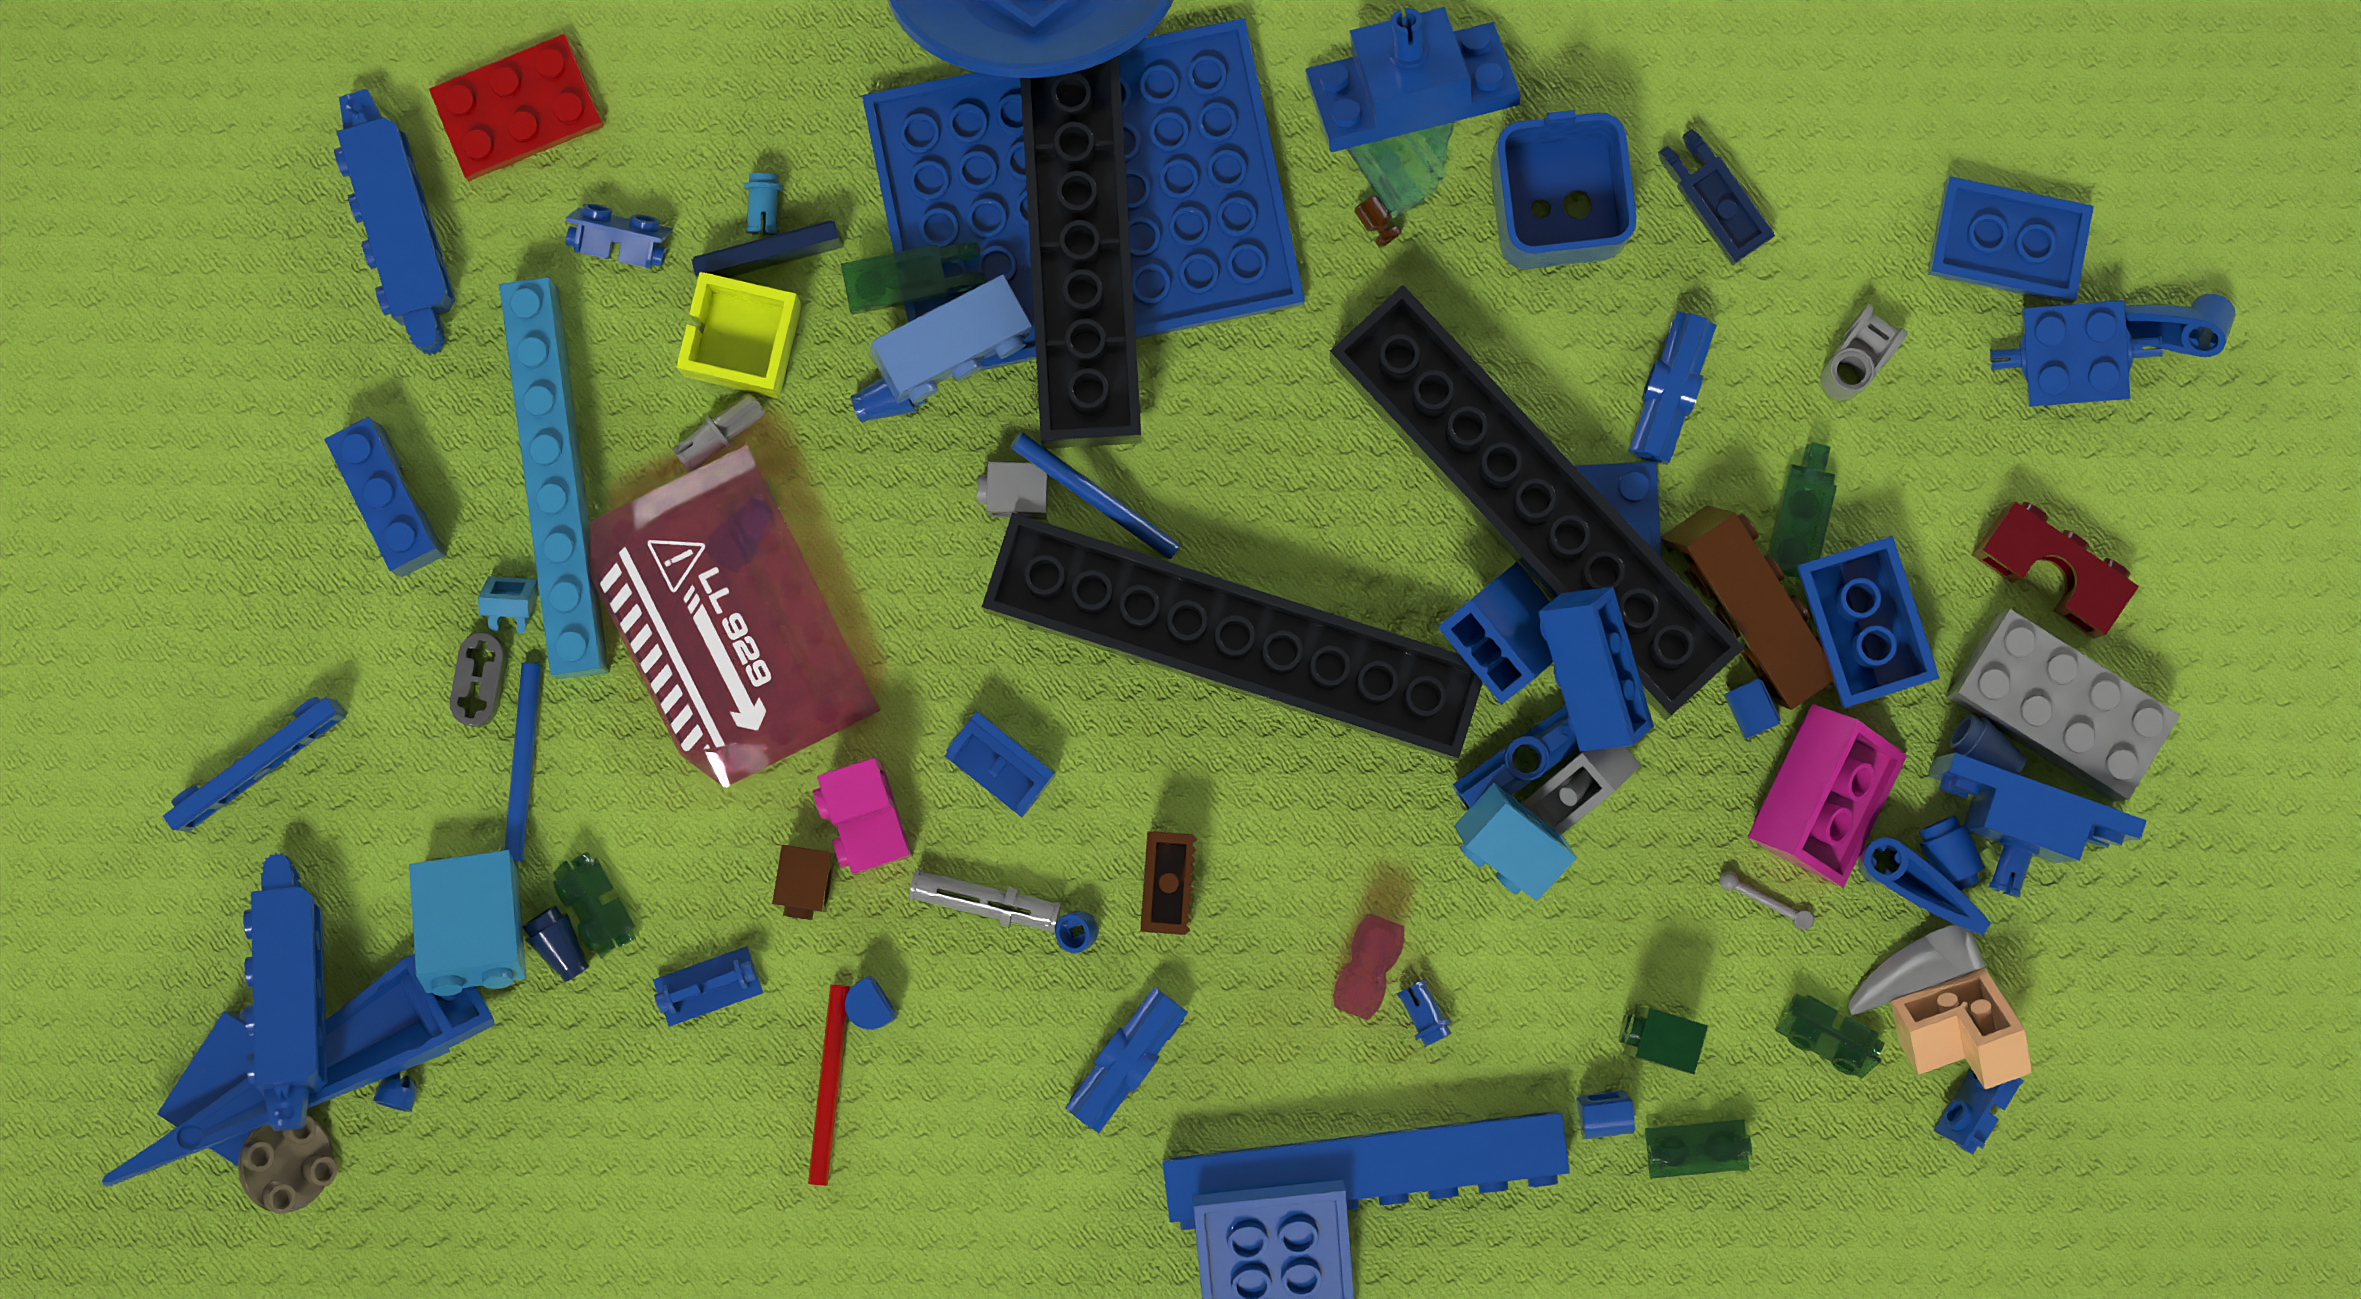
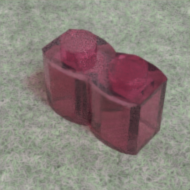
(1372, 952)

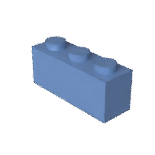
(951, 341)

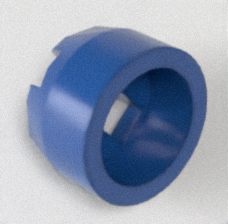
(1081, 942)
(396, 1093)

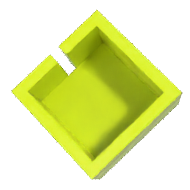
(744, 335)

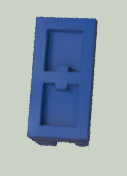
(999, 764)

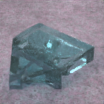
(1404, 167)

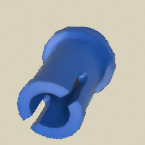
(1426, 1015)

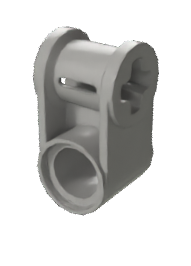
(1866, 349)

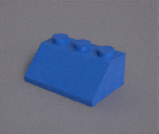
(1867, 622)

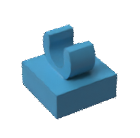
(508, 598)

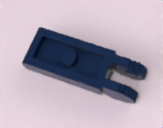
(1718, 200)

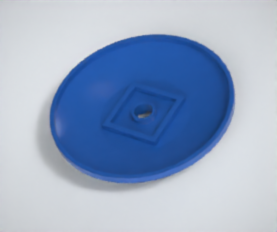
(1028, 35)

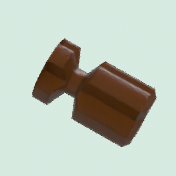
(1375, 217)

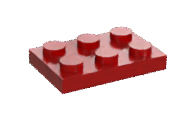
(516, 107)

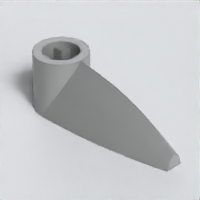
(1918, 966)

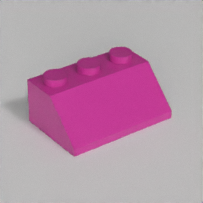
(1827, 794)

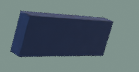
(769, 251)

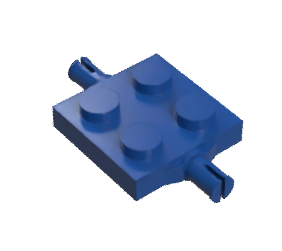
(2076, 353)

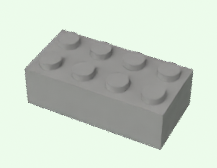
(2063, 706)

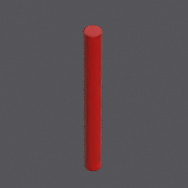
(828, 1086)

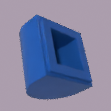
(1752, 708)
(868, 1005)
(1605, 1114)

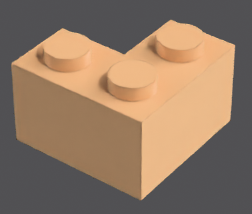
(1962, 1021)

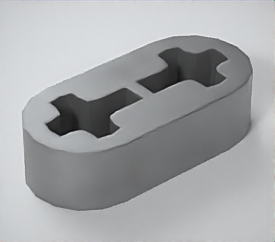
(466, 677)

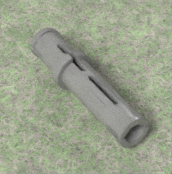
(927, 888)

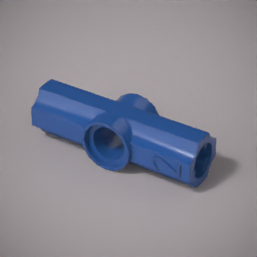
(1672, 387)
(1549, 740)
(1126, 1060)

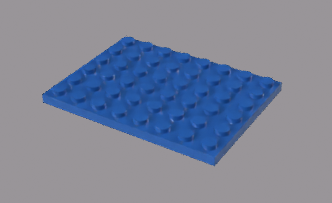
(1198, 181)

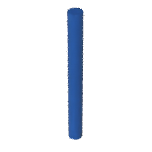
(1095, 495)
(522, 760)

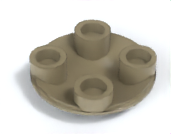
(286, 1167)

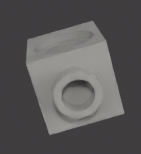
(1014, 489)

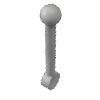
(1801, 919)

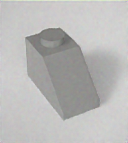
(1581, 786)

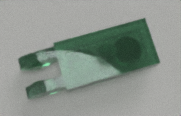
(907, 277)

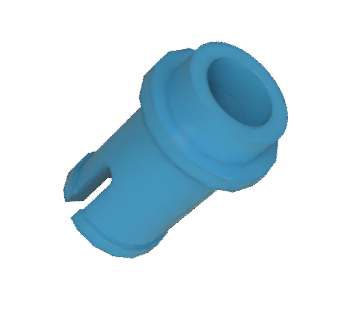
(762, 200)

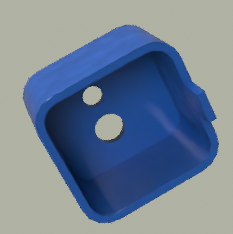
(1548, 162)

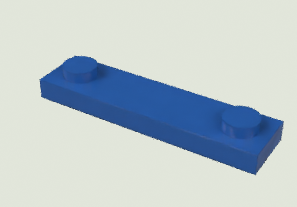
(197, 804)

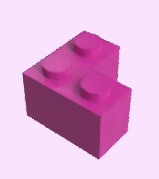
(866, 816)

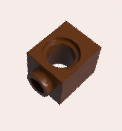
(803, 881)

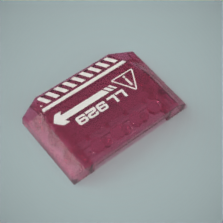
(726, 620)

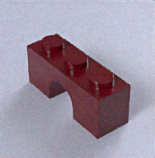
(2093, 588)

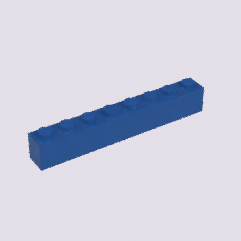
(1383, 1163)

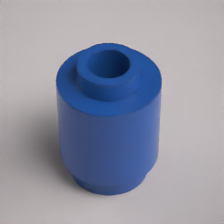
(1952, 852)

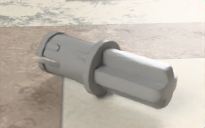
(719, 431)

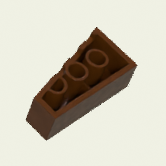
(1752, 602)

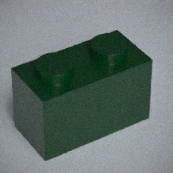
(1663, 1039)

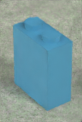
(467, 922)

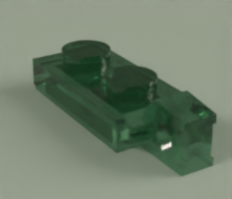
(1803, 511)

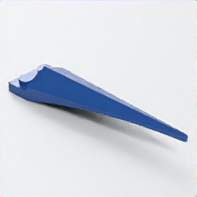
(366, 1040)

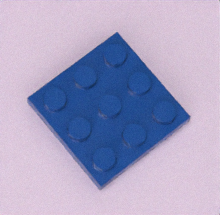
(1274, 1242)

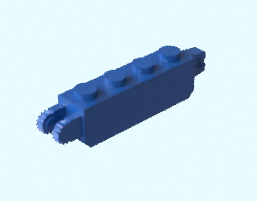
(395, 219)
(287, 994)

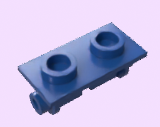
(637, 236)
(707, 986)
(1968, 1115)

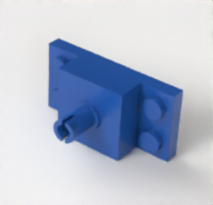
(1411, 79)
(2029, 817)

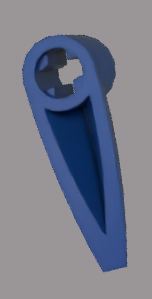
(2185, 330)
(1921, 884)

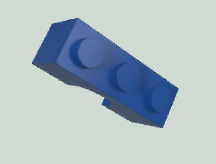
(383, 498)

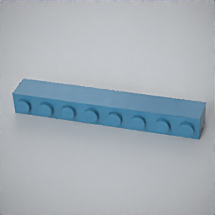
(553, 478)

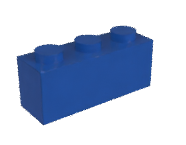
(1595, 669)

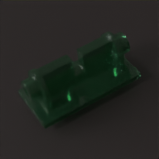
(598, 922)
(1850, 1049)
(1697, 1148)

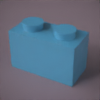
(1514, 843)

